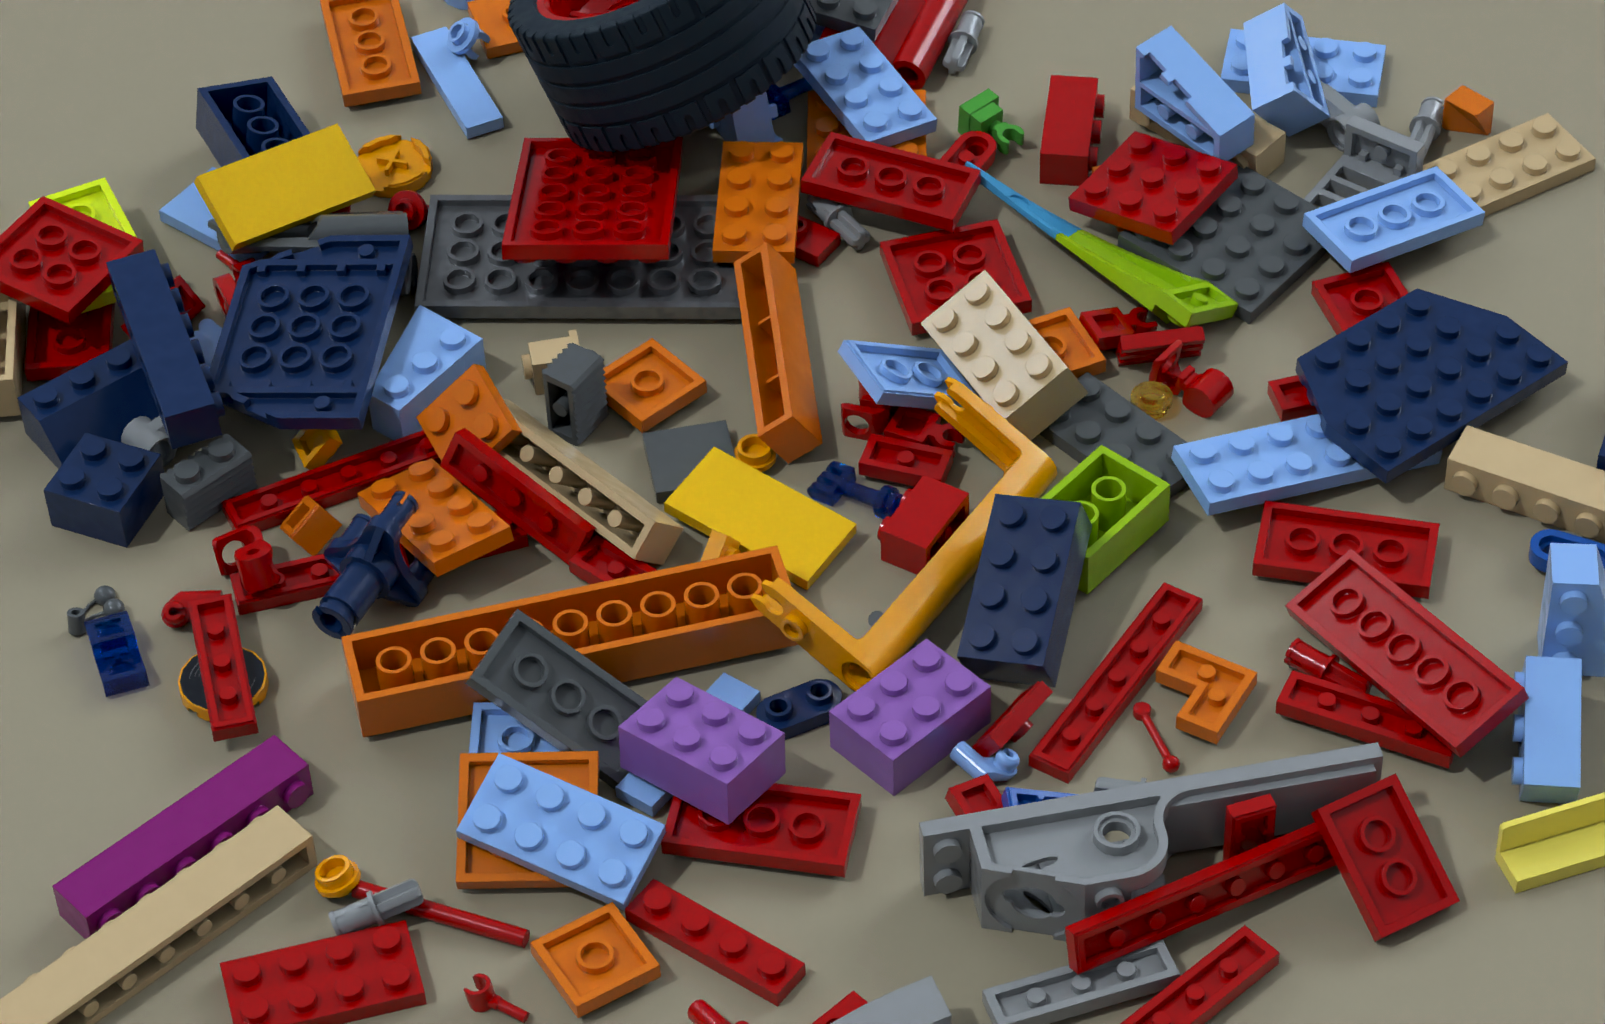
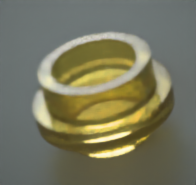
(1152, 398)

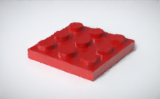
(1153, 187)
(59, 258)
(939, 263)

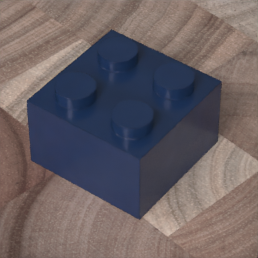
(105, 490)

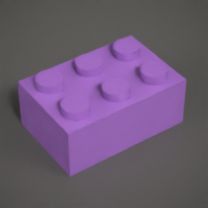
(910, 716)
(702, 750)

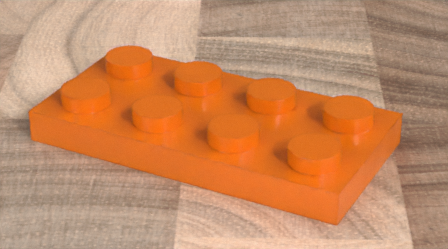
(370, 50)
(757, 199)
(449, 521)

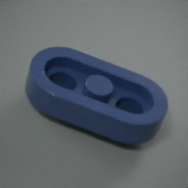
(803, 707)

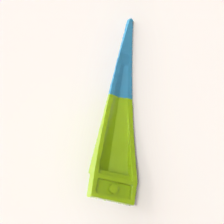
(1161, 290)

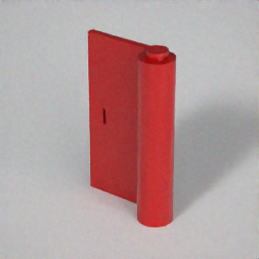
(916, 36)

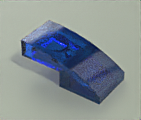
(116, 653)

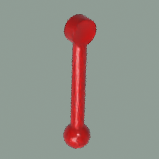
(1142, 712)

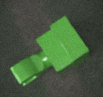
(985, 115)

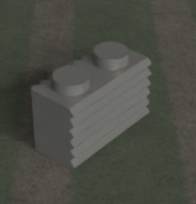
(575, 393)
(203, 481)

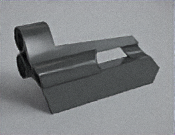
(344, 223)

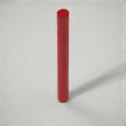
(457, 918)

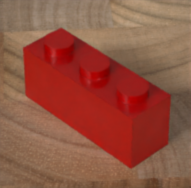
(1071, 130)

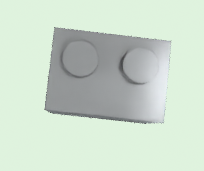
(1369, 160)

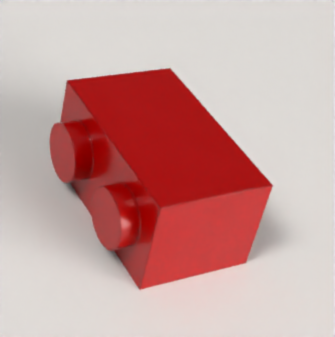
(922, 523)

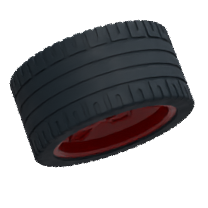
(656, 67)

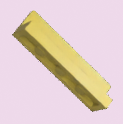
(1553, 843)

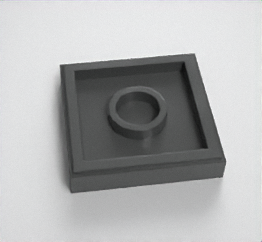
(679, 450)

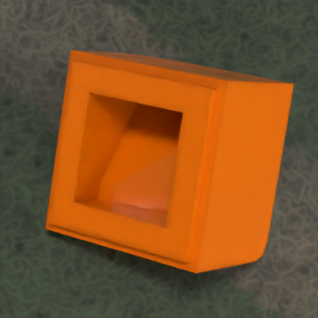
(1467, 112)
(310, 525)

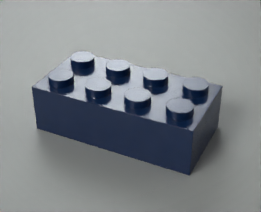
(245, 118)
(1025, 590)

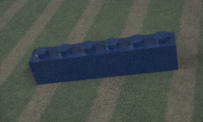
(165, 348)

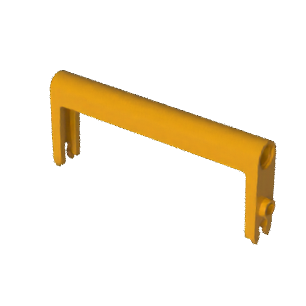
(857, 661)

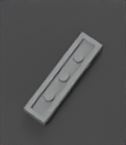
(1065, 994)

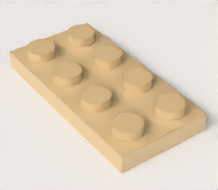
(1516, 164)

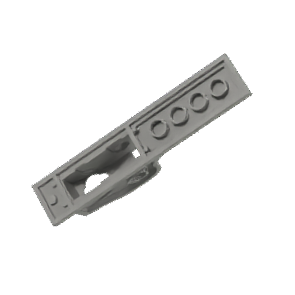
(1066, 864)

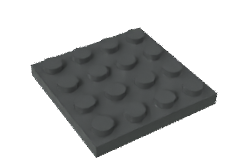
(1242, 244)

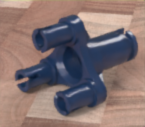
(370, 569)

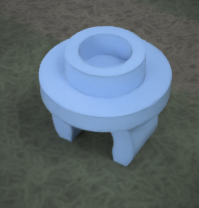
(463, 36)

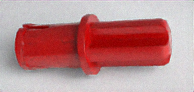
(1320, 665)

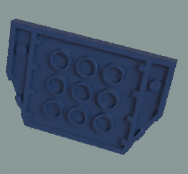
(311, 332)
(1419, 376)

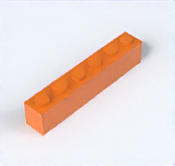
(777, 353)

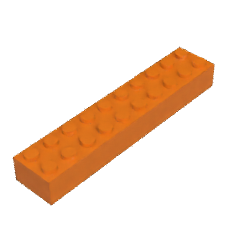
(623, 625)

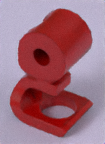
(1202, 392)
(876, 416)
(252, 559)

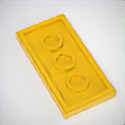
(284, 186)
(760, 514)

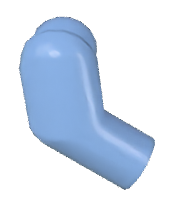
(999, 768)

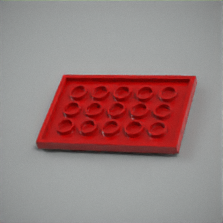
(592, 203)

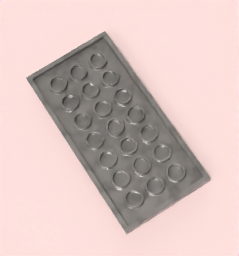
(468, 279)

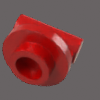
(413, 205)

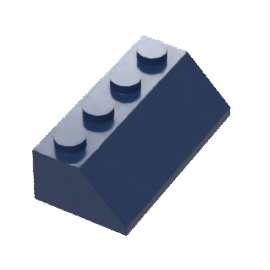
(89, 399)

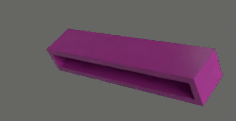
(182, 835)

